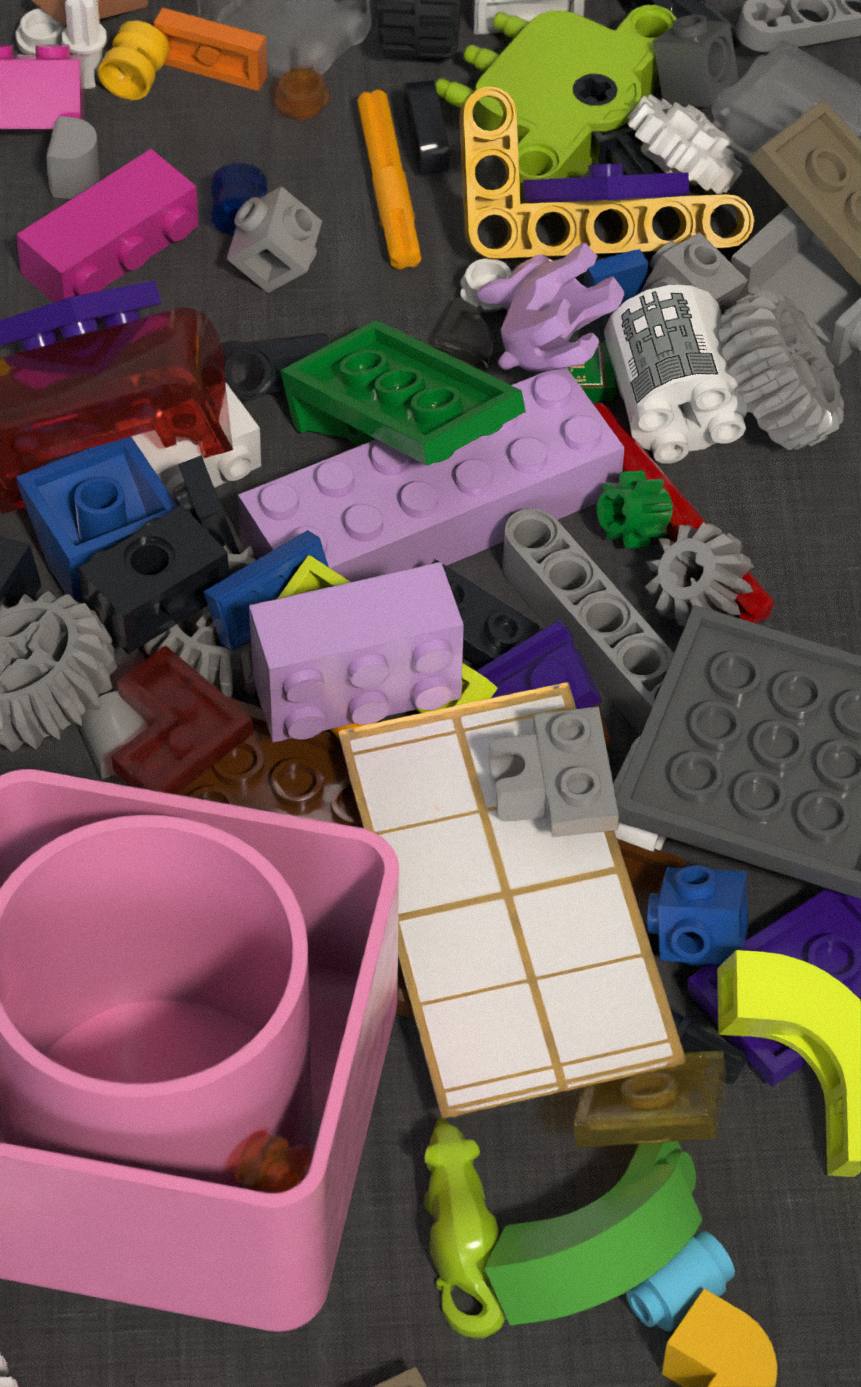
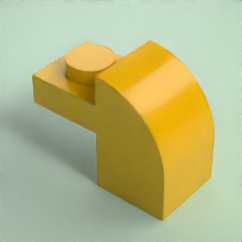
(719, 1348)

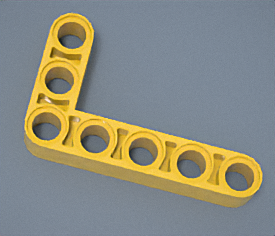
(577, 215)

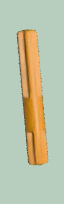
(389, 180)

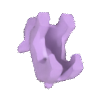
(547, 308)

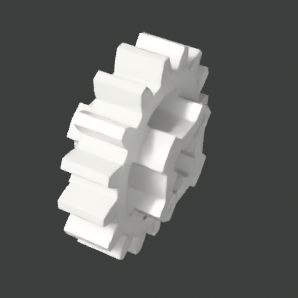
(685, 141)

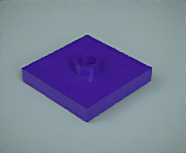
(606, 183)

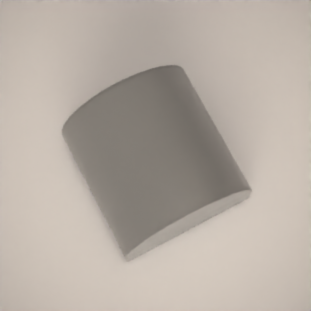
(72, 158)
(110, 729)

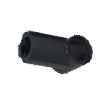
(267, 360)

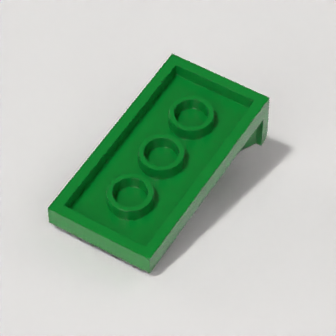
(397, 392)

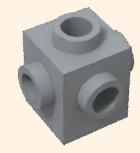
(274, 239)
(699, 265)

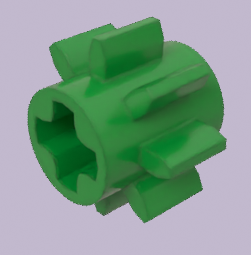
(634, 509)

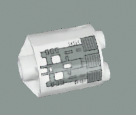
(674, 371)

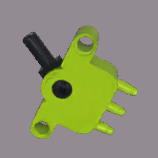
(569, 89)

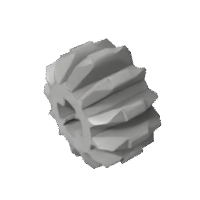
(697, 552)

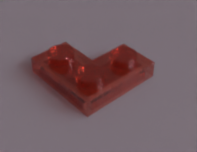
(189, 726)

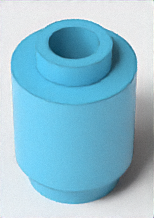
(675, 1287)

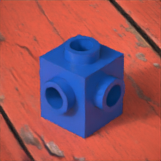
(699, 914)

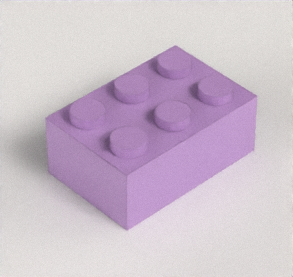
(357, 652)

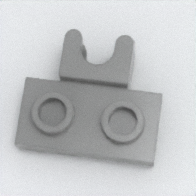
(557, 770)

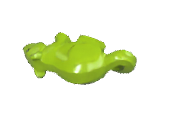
(461, 1230)

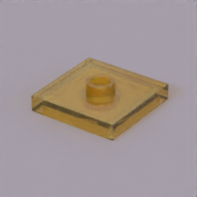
(654, 1105)

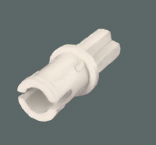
(85, 36)

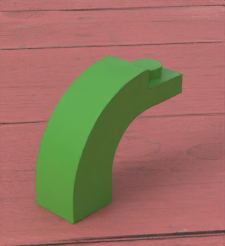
(602, 1249)

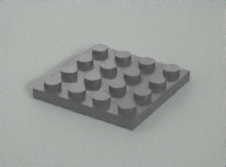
(754, 752)

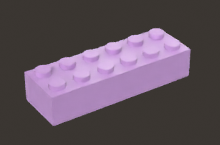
(396, 514)

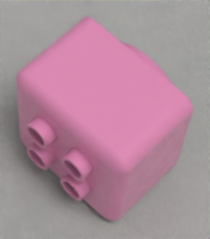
(163, 1007)

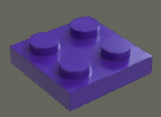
(78, 315)

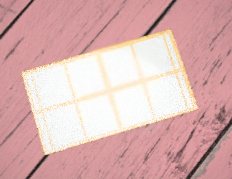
(508, 939)

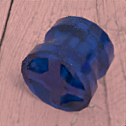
(231, 189)

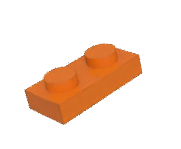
(214, 49)

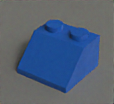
(91, 505)

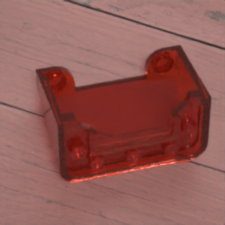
(110, 387)

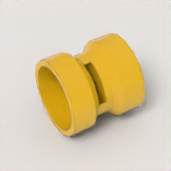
(139, 53)

